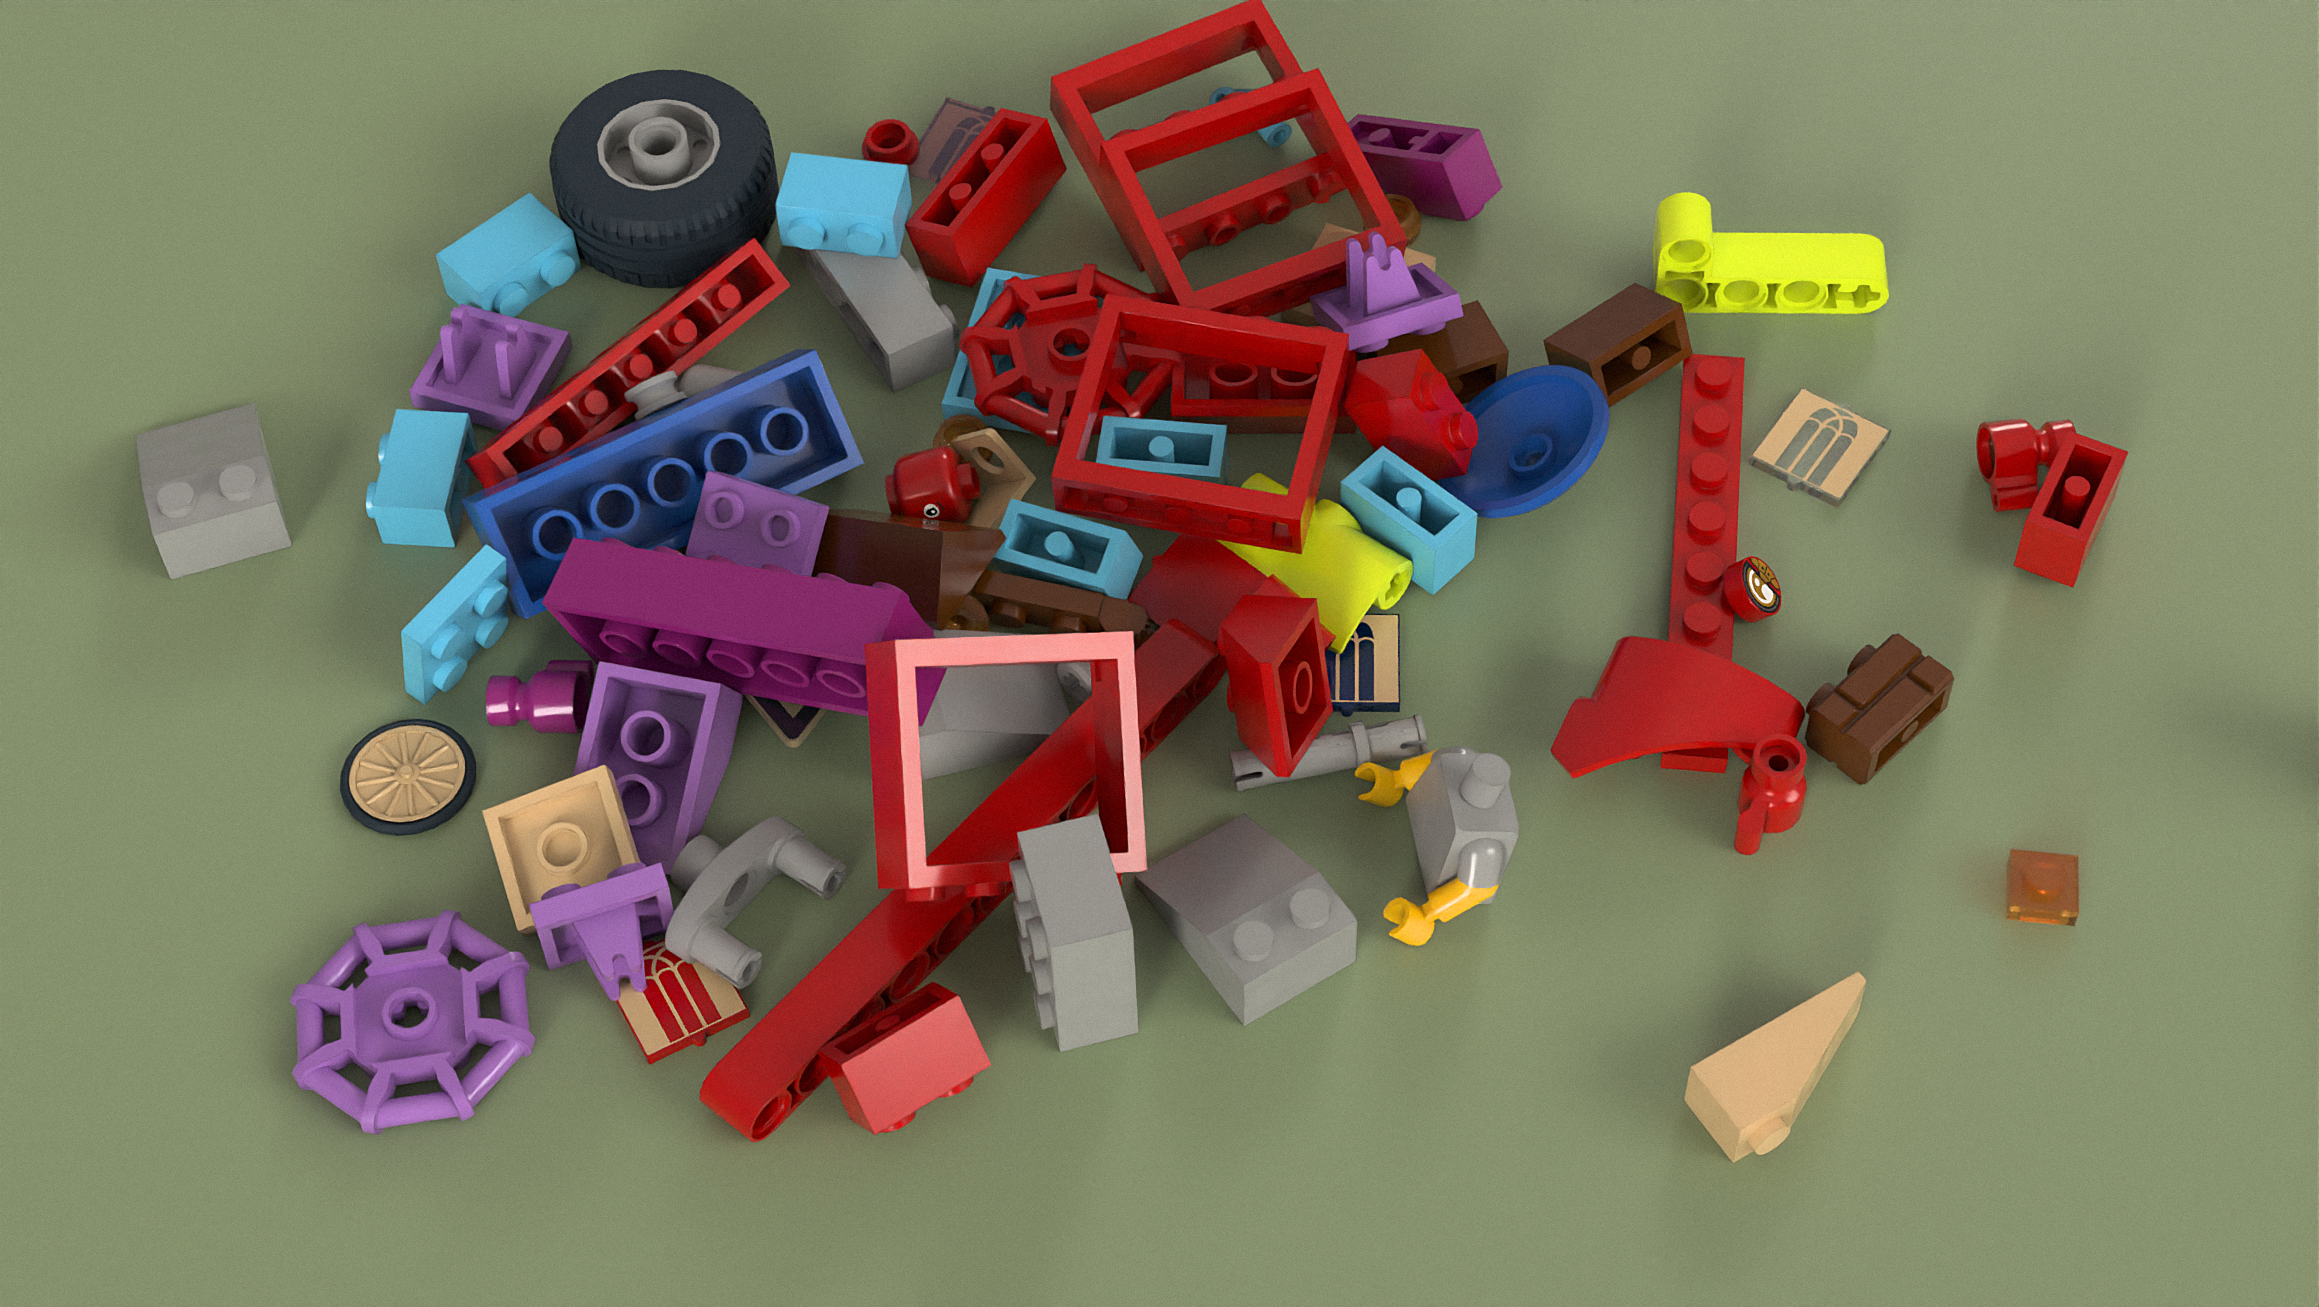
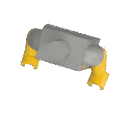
(1460, 829)

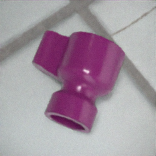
(550, 701)

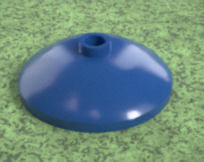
(1533, 440)

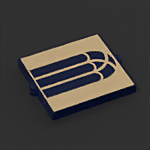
(1368, 669)

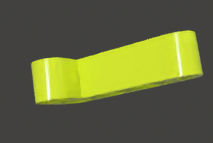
(1762, 270)

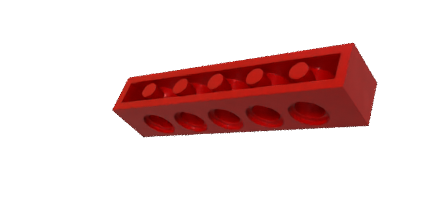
(662, 342)

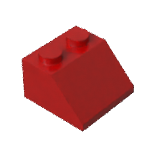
(1276, 677)

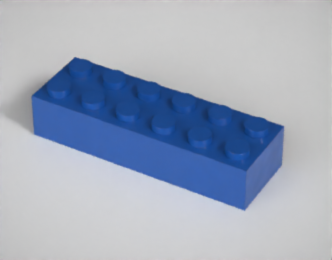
(647, 478)

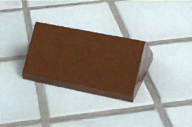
(921, 556)

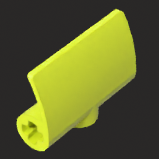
(1336, 566)

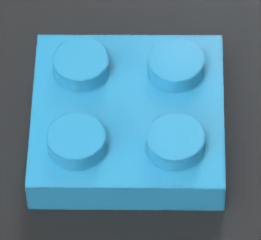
(455, 626)

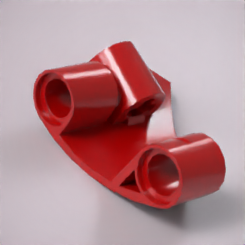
(1670, 699)

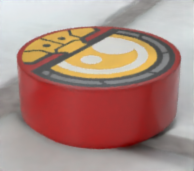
(1752, 589)

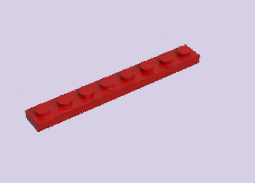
(1705, 521)

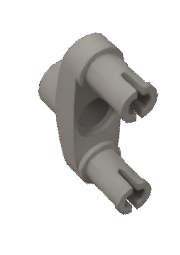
(725, 880)

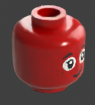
(933, 485)

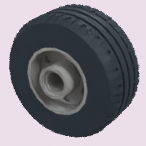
(663, 176)

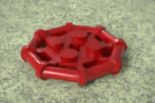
(1058, 313)

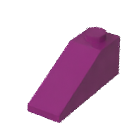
(1431, 164)

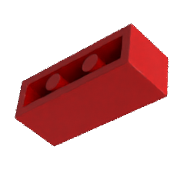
(986, 197)

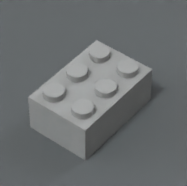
(1075, 933)

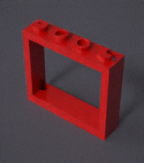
(1168, 59)
(1237, 114)
(1186, 503)
(897, 750)

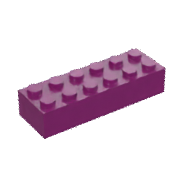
(734, 623)

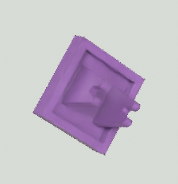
(1384, 298)
(490, 367)
(756, 525)
(605, 923)

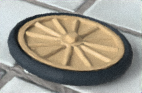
(408, 777)

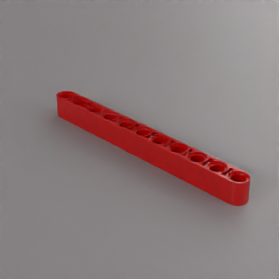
(906, 941)

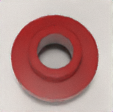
(890, 143)

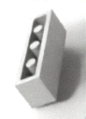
(887, 312)

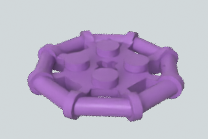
(418, 1053)

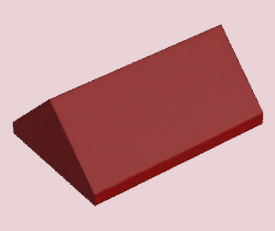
(1248, 396)

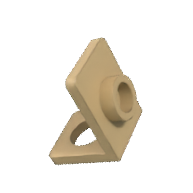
(1002, 483)

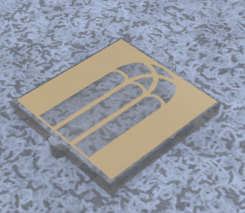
(1819, 447)

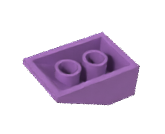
(666, 751)

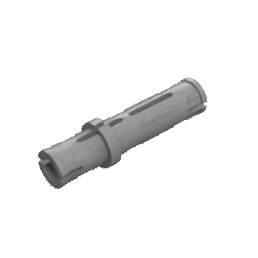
(1338, 752)

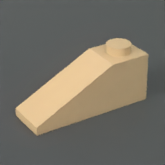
(1762, 1081)

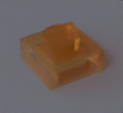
(2042, 887)

